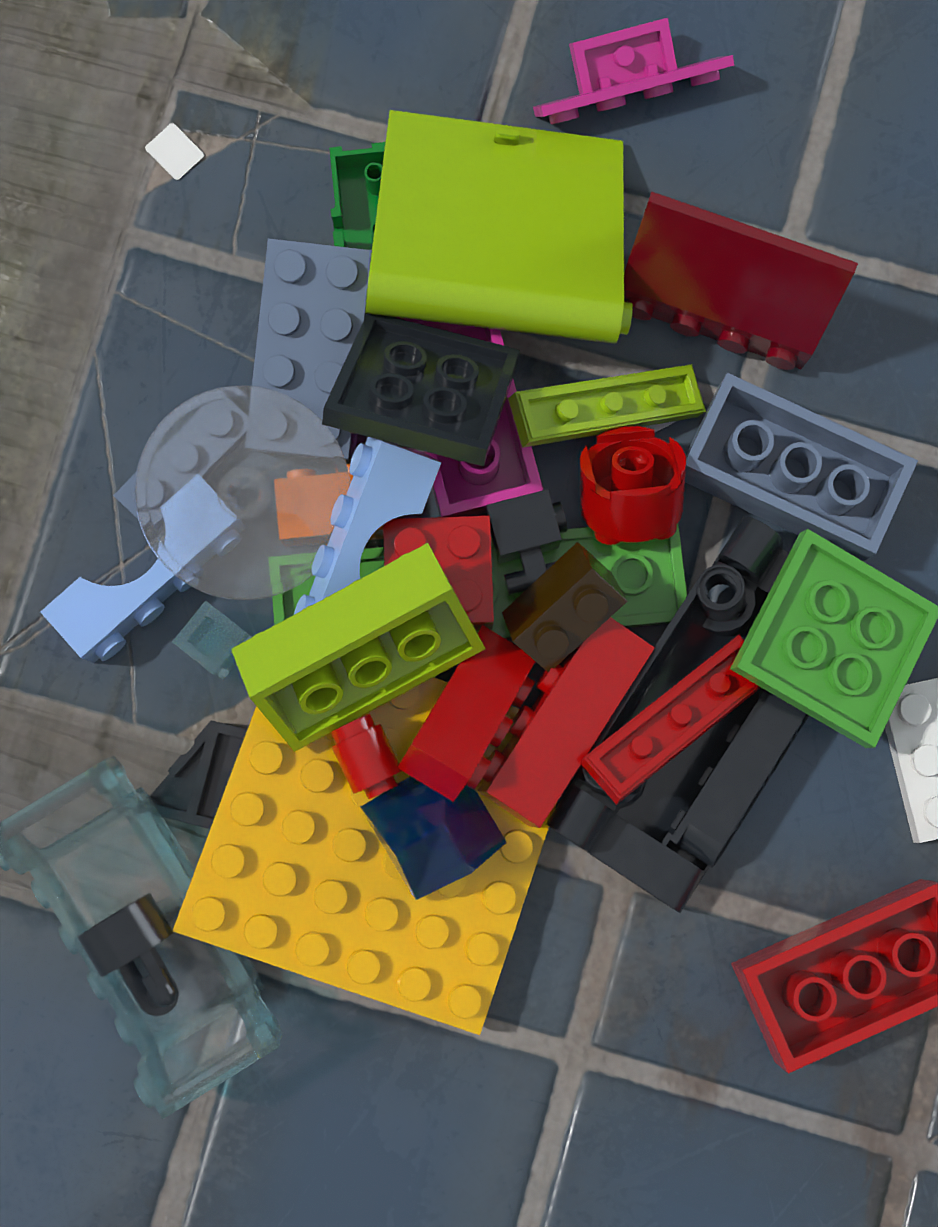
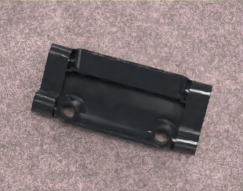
(694, 805)

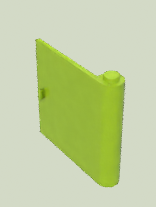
(500, 229)

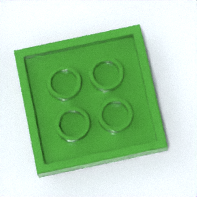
(836, 639)

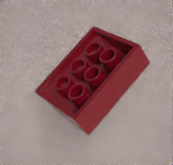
(733, 282)

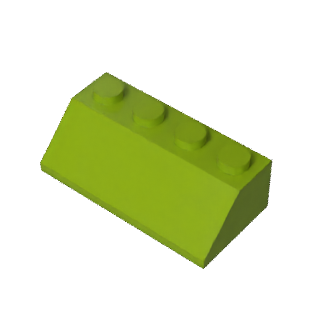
(357, 648)

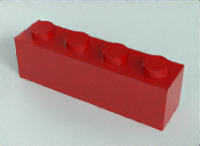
(563, 722)

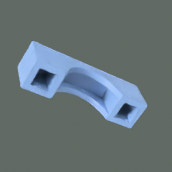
(384, 486)
(99, 616)

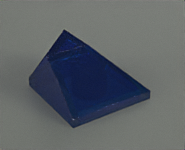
(432, 836)

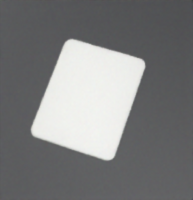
(174, 151)

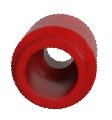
(366, 756)

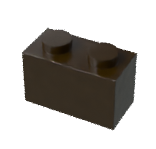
(563, 607)

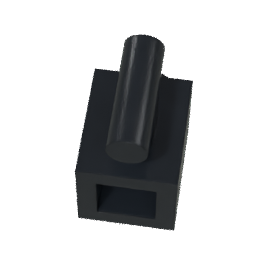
(523, 531)

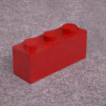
(470, 717)

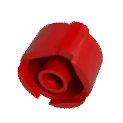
(632, 485)

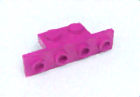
(624, 64)

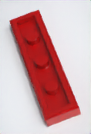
(669, 724)

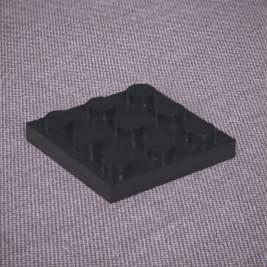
(422, 388)

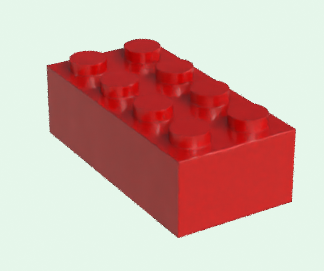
(846, 976)

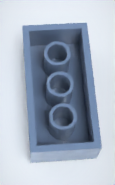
(309, 321)
(796, 468)

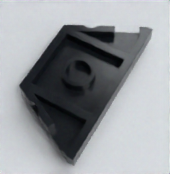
(200, 776)

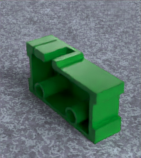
(356, 194)

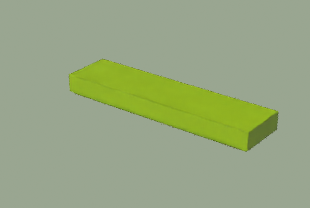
(605, 404)

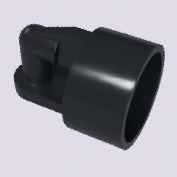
(127, 945)

